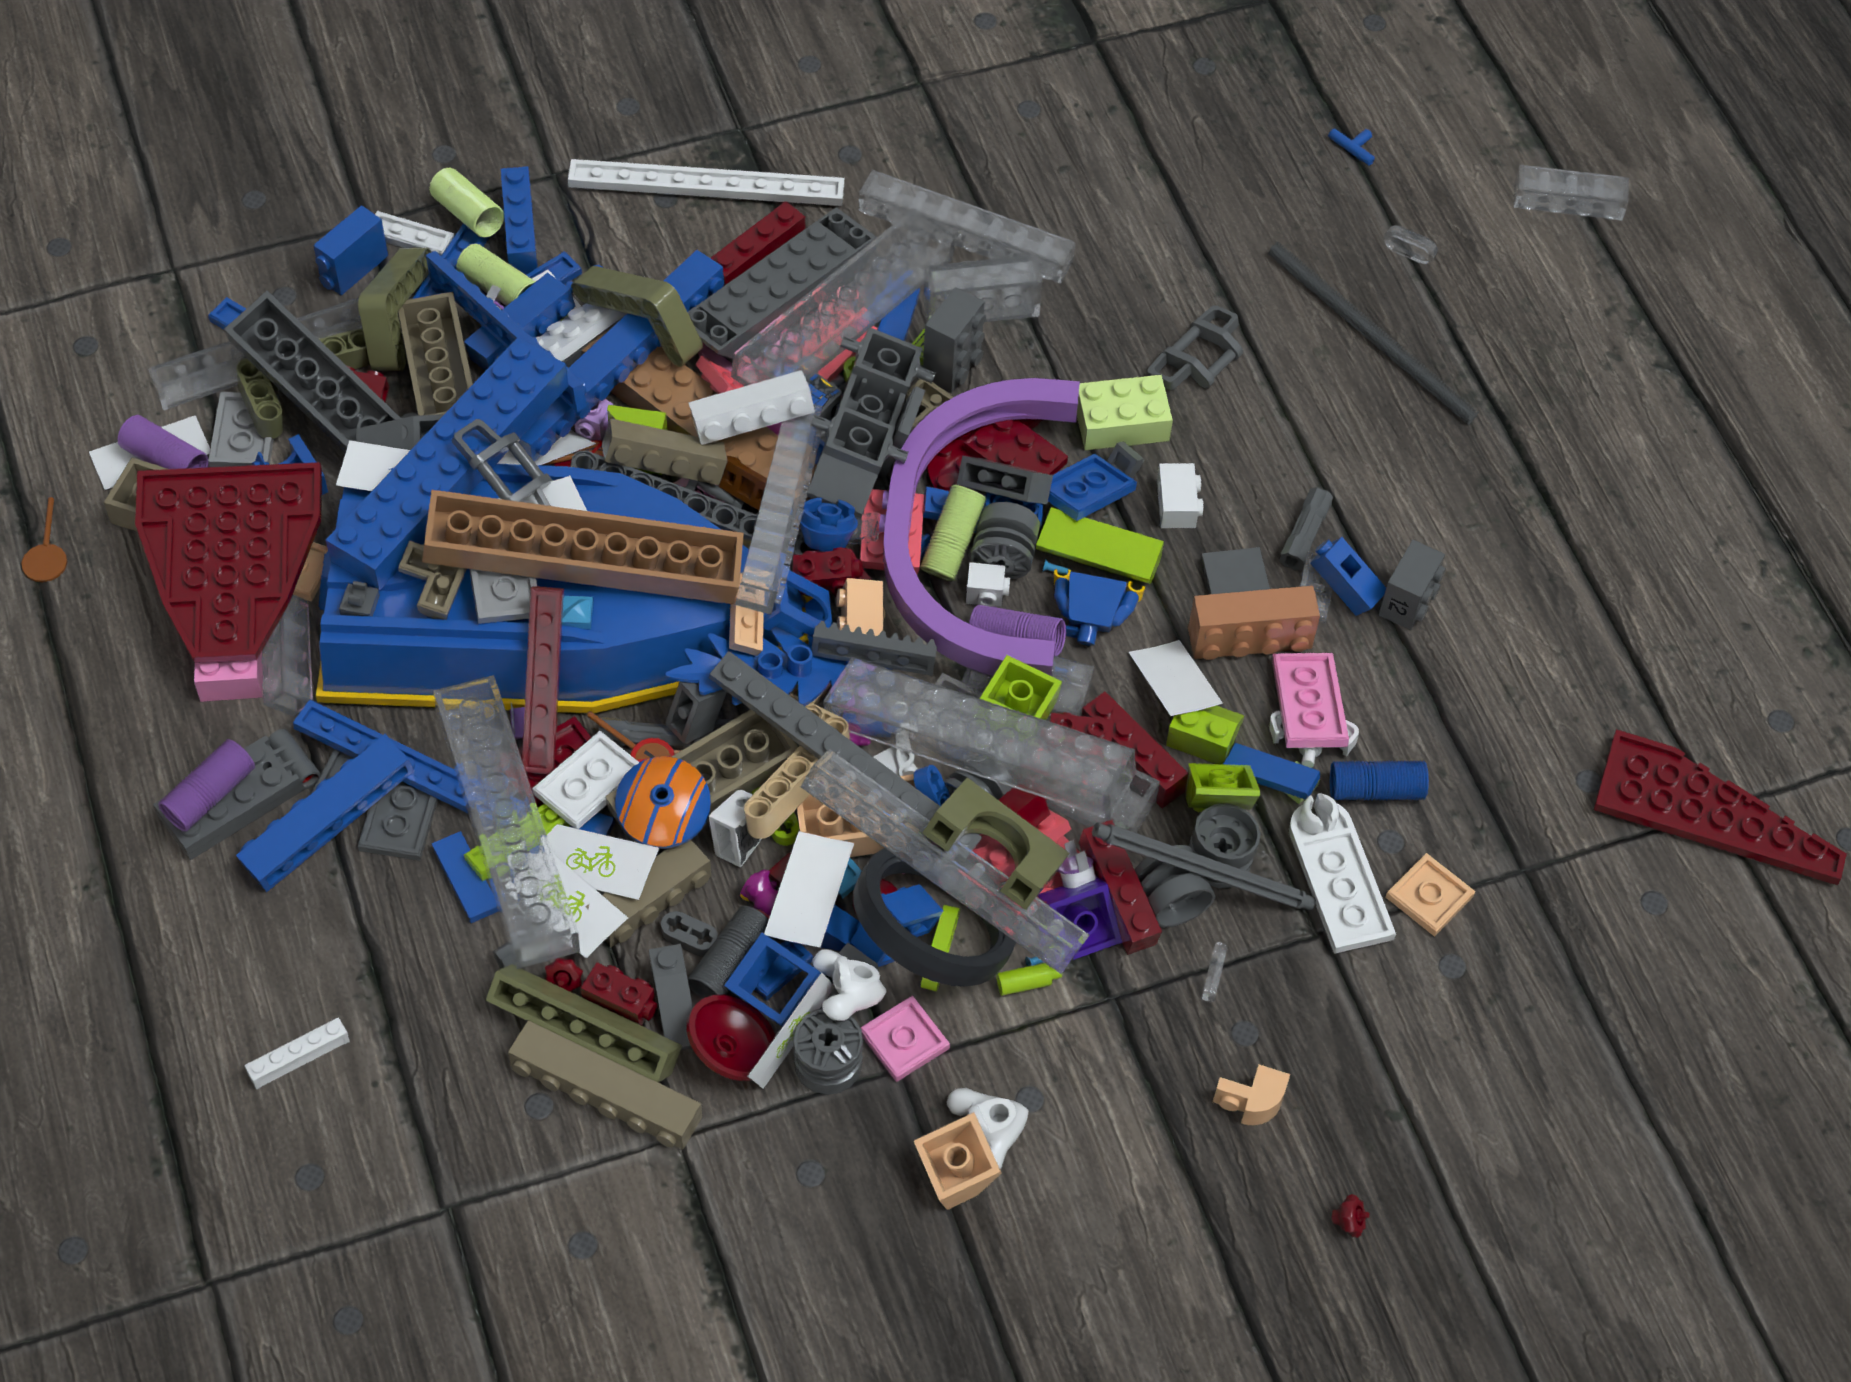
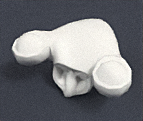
(854, 980)
(999, 1118)

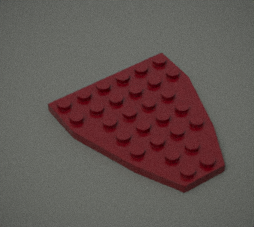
(228, 549)

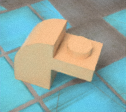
(1257, 1102)

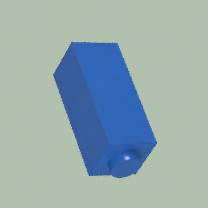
(1348, 575)

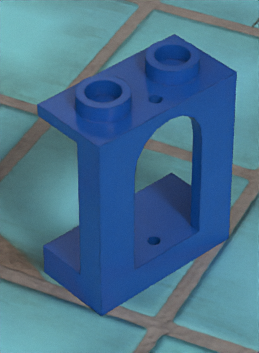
(816, 609)

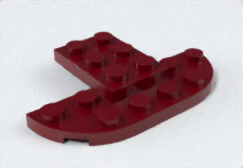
(1003, 442)

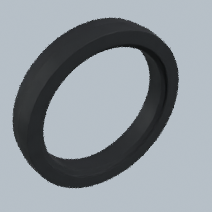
(908, 949)

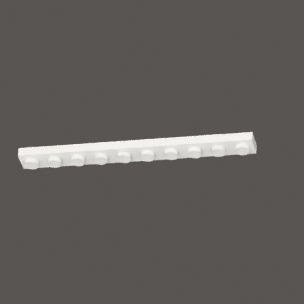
(706, 182)

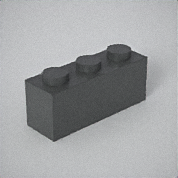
(1004, 480)

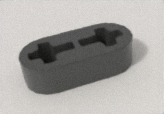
(689, 933)

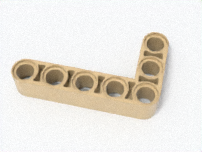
(782, 791)

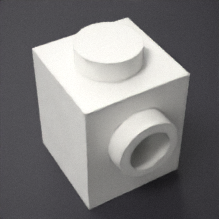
(986, 584)

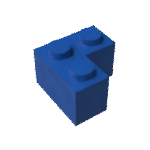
(912, 909)

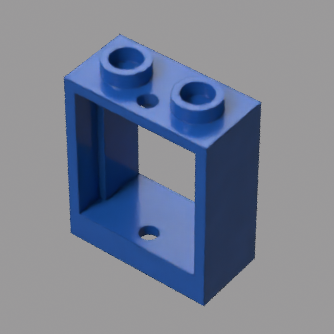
(755, 966)

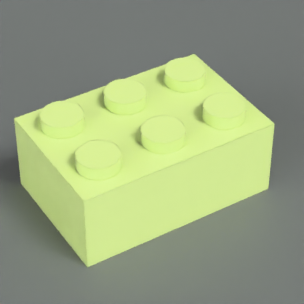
(1124, 411)

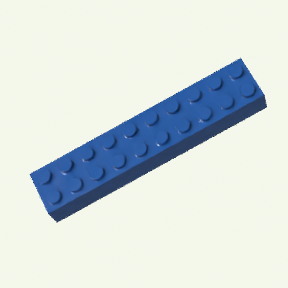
(506, 398)

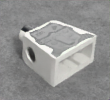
(730, 830)

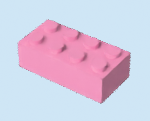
(229, 680)

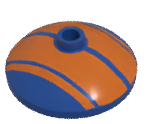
(668, 820)

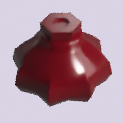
(564, 974)
(1351, 1216)

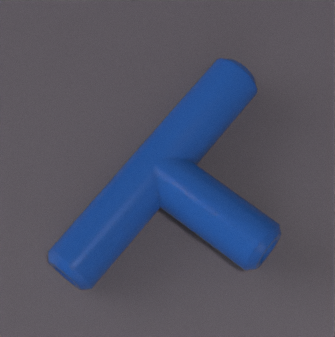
(1354, 145)

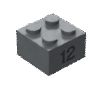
(1413, 585)

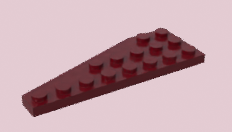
(1672, 794)

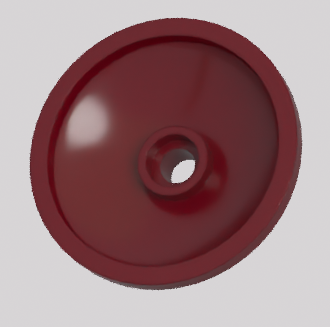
(728, 1035)

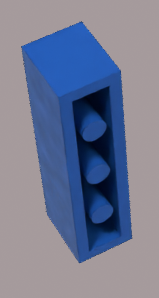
(519, 219)
(534, 310)

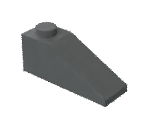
(671, 992)

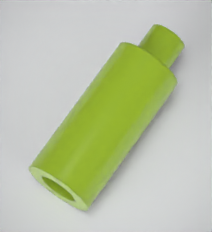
(1026, 978)

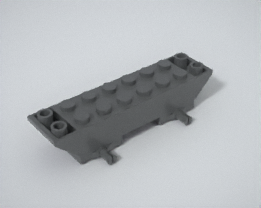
(777, 282)
(865, 419)

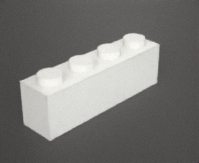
(751, 407)

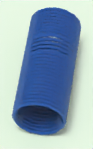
(1386, 782)

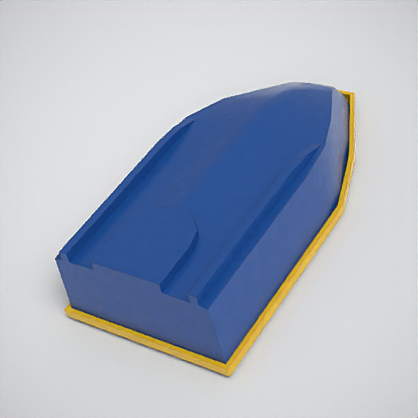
(617, 663)

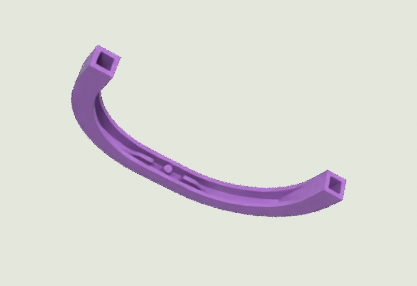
(965, 412)

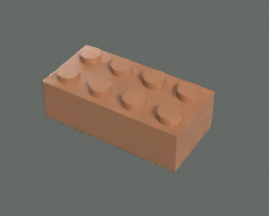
(1253, 622)

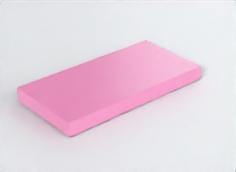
(1310, 700)

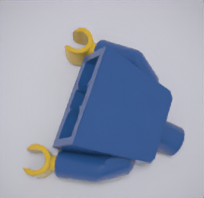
(1094, 602)

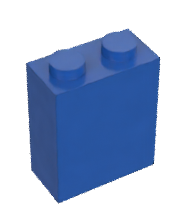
(350, 250)

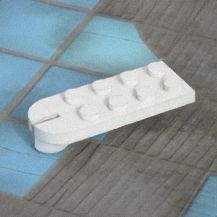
(577, 329)
(1339, 875)

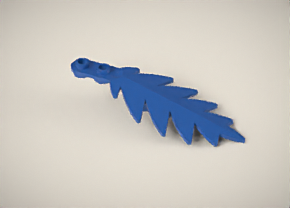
(780, 667)

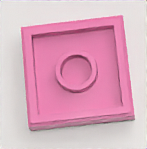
(904, 1038)

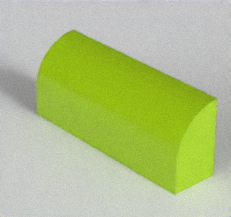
(1101, 546)

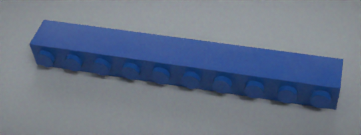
(619, 353)

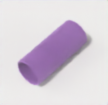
(158, 446)
(1015, 624)
(210, 782)

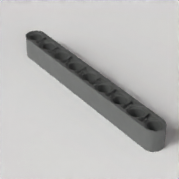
(710, 508)

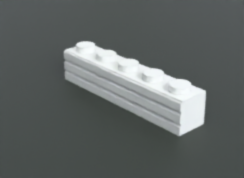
(297, 1053)

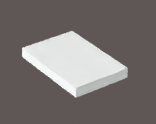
(583, 780)

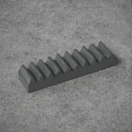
(874, 649)

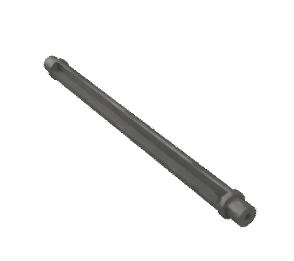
(1203, 866)

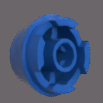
(827, 524)

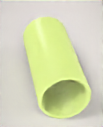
(466, 202)
(487, 269)
(957, 523)

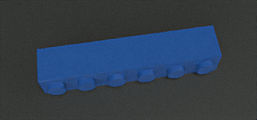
(325, 812)

